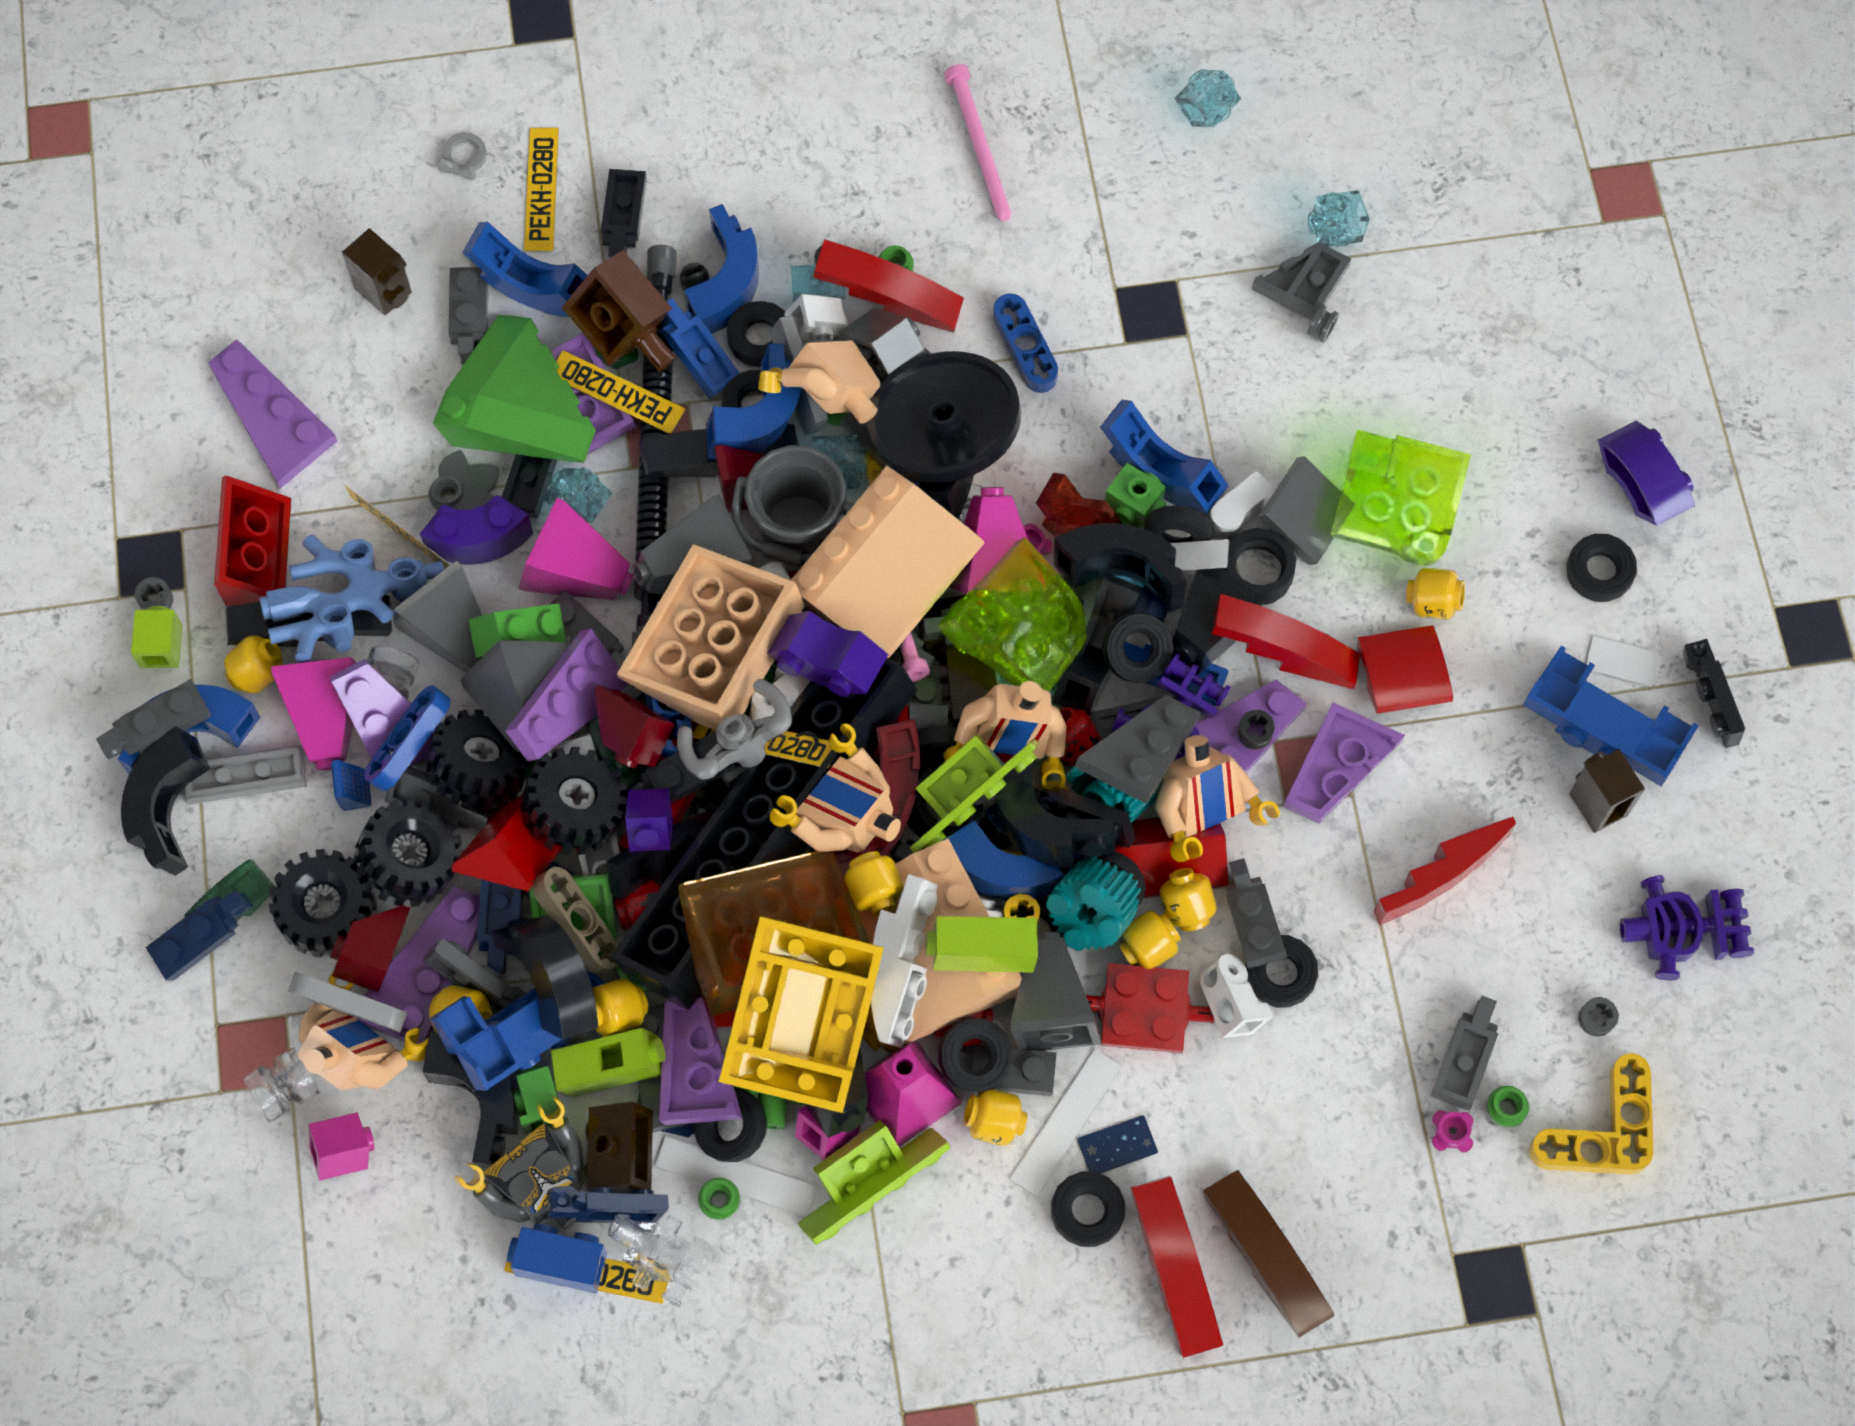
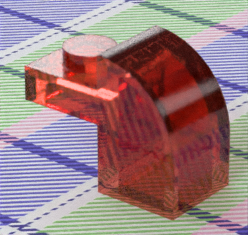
(1068, 509)

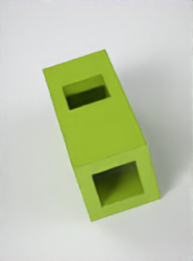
(983, 944)
(607, 1062)

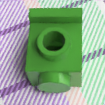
(536, 1088)

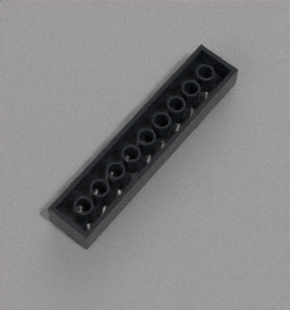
(741, 833)

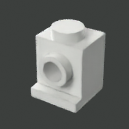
(818, 317)

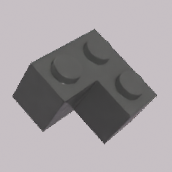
(885, 340)

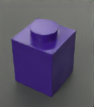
(649, 819)

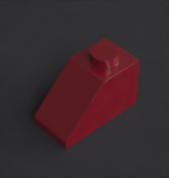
(731, 465)
(630, 728)
(369, 948)

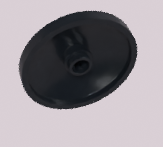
(944, 416)

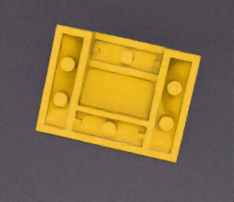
(801, 1014)

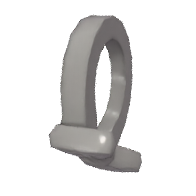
(468, 170)

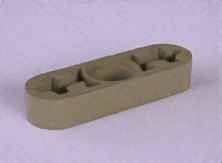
(593, 925)

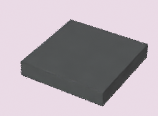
(1303, 510)

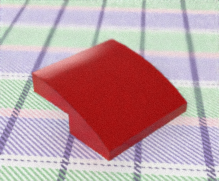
(1405, 669)

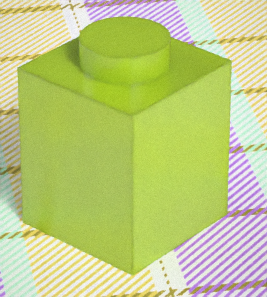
(156, 638)

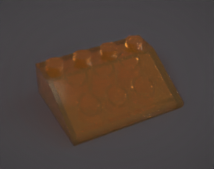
(726, 910)

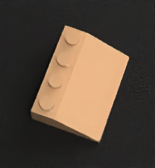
(886, 562)
(711, 636)
(948, 994)

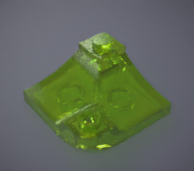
(1400, 496)
(1020, 619)

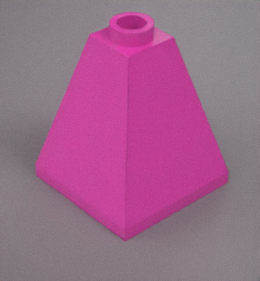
(999, 525)
(574, 559)
(316, 708)
(908, 1092)

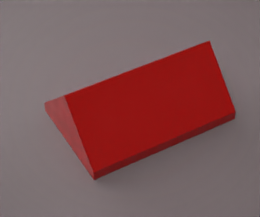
(250, 542)
(506, 851)
(1155, 861)

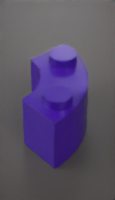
(1647, 472)
(477, 533)
(827, 654)

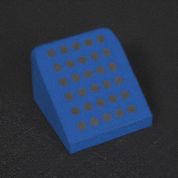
(350, 786)

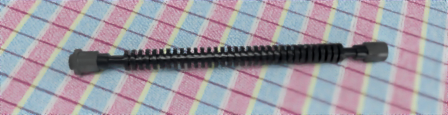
(653, 491)

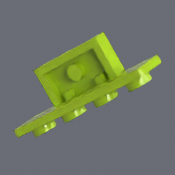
(963, 780)
(865, 1173)

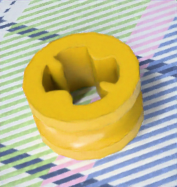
(1022, 900)

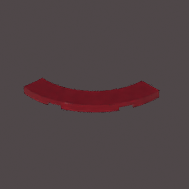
(900, 766)

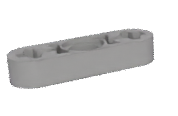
(347, 1002)

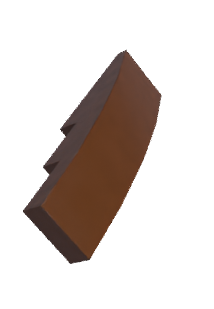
(1268, 1253)

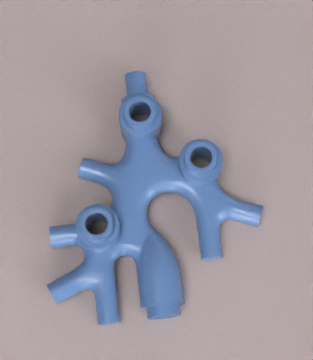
(333, 610)

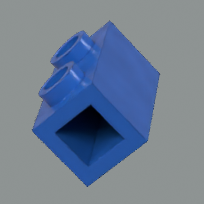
(557, 1258)

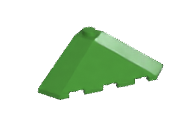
(514, 399)

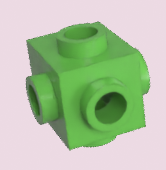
(1135, 495)

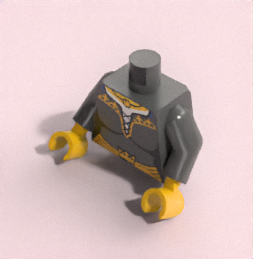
(521, 1179)

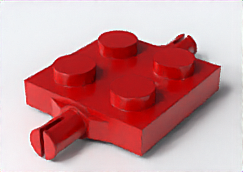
(1146, 1008)

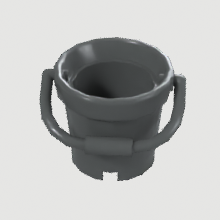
(793, 499)

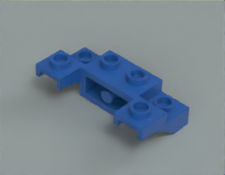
(1603, 723)
(500, 1043)

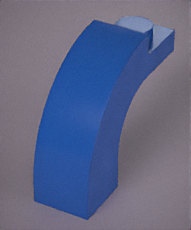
(520, 275)
(735, 282)
(757, 425)
(1187, 479)
(230, 719)
(1001, 873)

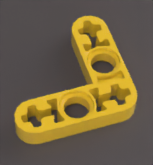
(1611, 1143)

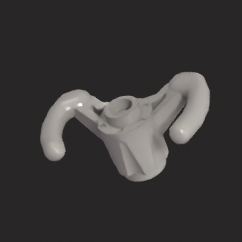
(738, 737)

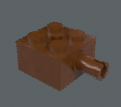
(620, 312)

